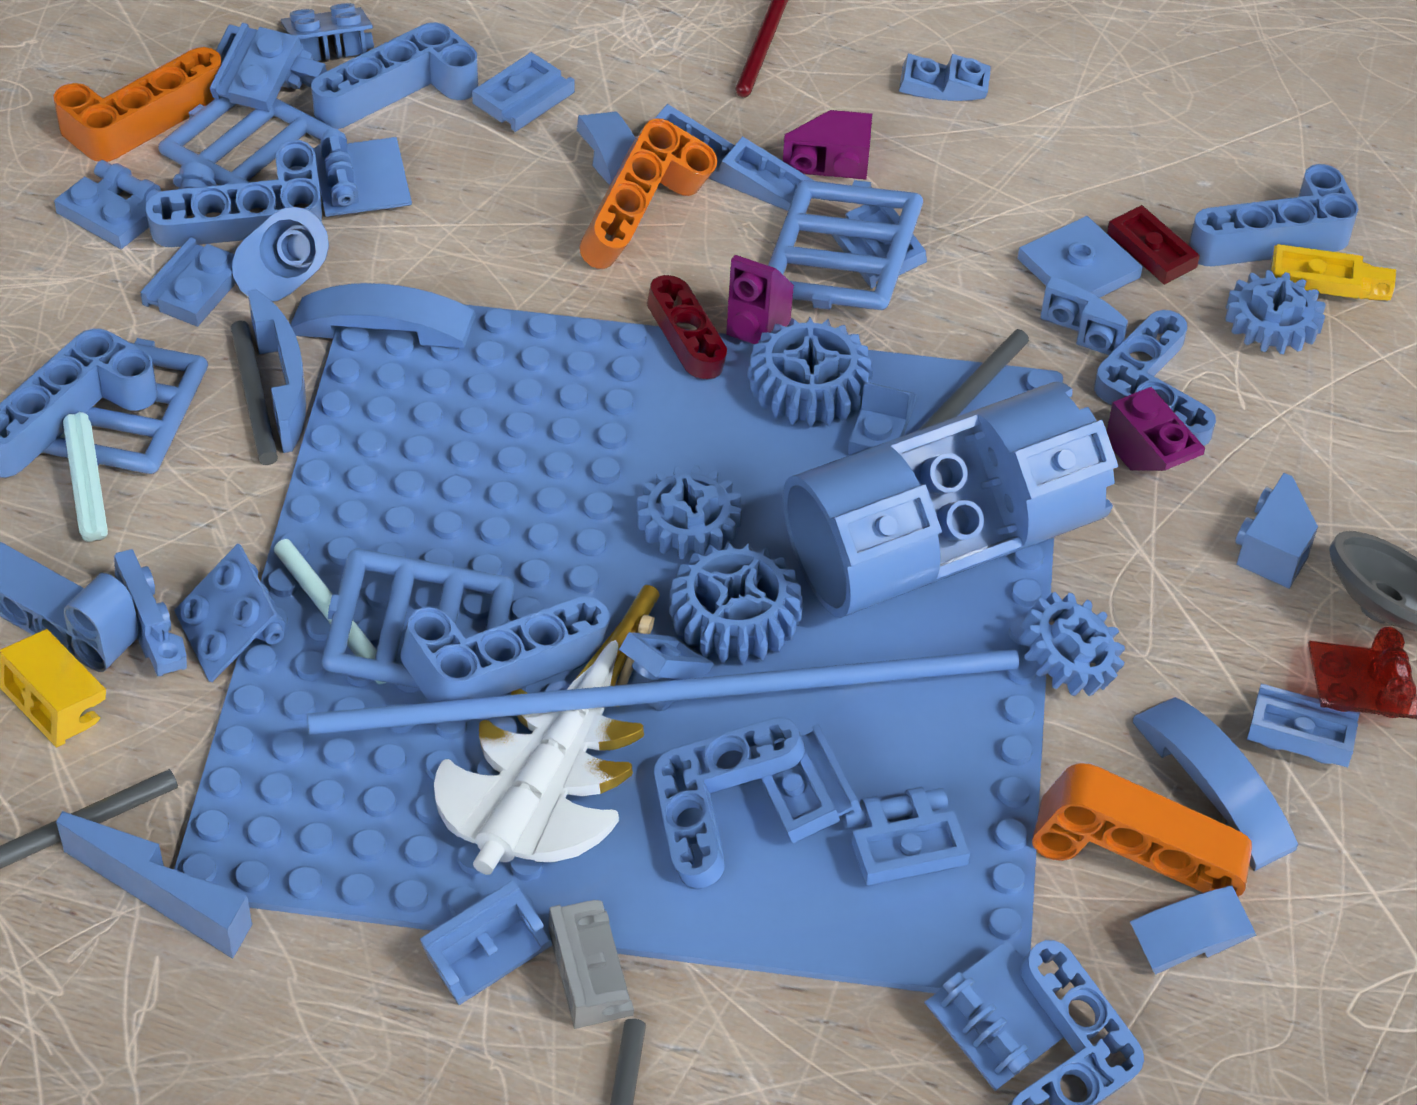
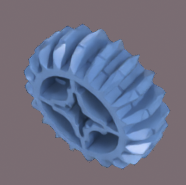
(783, 379)
(734, 591)

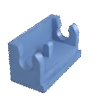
(485, 942)

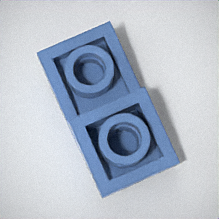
(957, 81)
(608, 138)
(1097, 322)
(1191, 927)

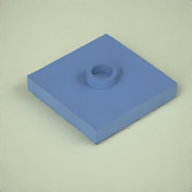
(1082, 257)

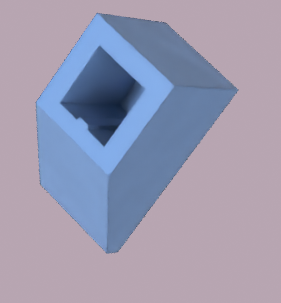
(1279, 536)

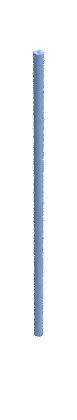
(659, 691)

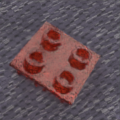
(1366, 678)

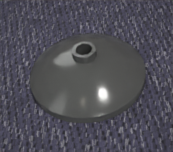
(1377, 577)

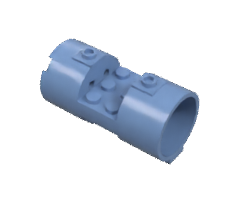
(948, 498)

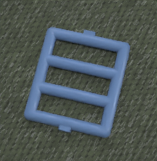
(203, 116)
(888, 268)
(161, 430)
(405, 570)

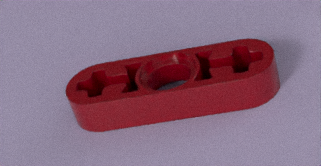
(685, 343)

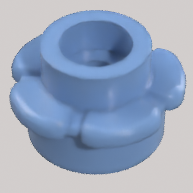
(194, 175)

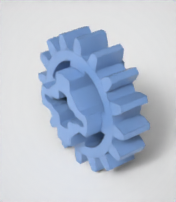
(1275, 312)
(688, 511)
(1071, 644)

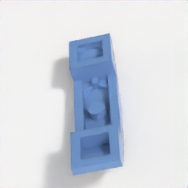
(384, 306)
(275, 334)
(1221, 775)

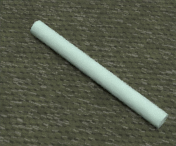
(320, 595)

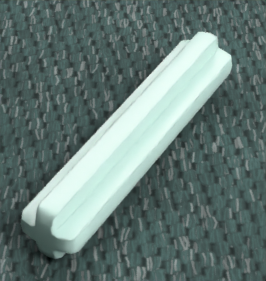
(85, 477)

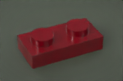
(1153, 244)

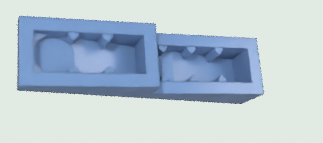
(744, 164)
(136, 865)

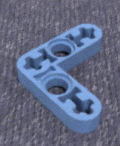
(1123, 375)
(705, 777)
(1089, 1060)

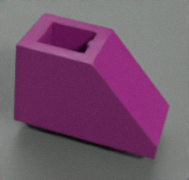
(831, 145)
(756, 299)
(1149, 433)

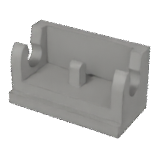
(588, 963)

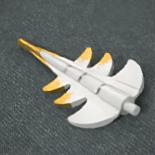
(526, 805)

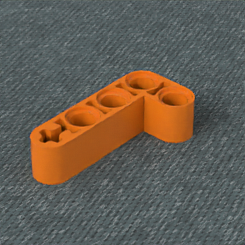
(139, 110)
(656, 156)
(1140, 826)

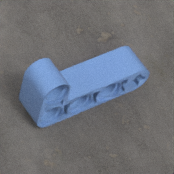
(394, 71)
(235, 202)
(1249, 231)
(72, 382)
(89, 621)
(504, 656)

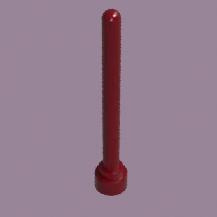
(760, 48)

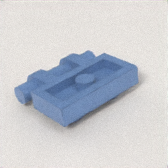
(102, 210)
(907, 846)

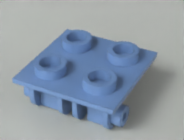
(342, 19)
(360, 174)
(228, 613)
(995, 1016)

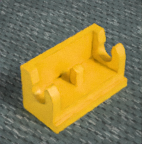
(50, 686)

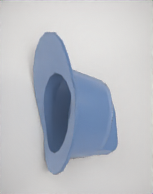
(281, 253)

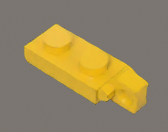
(1334, 272)

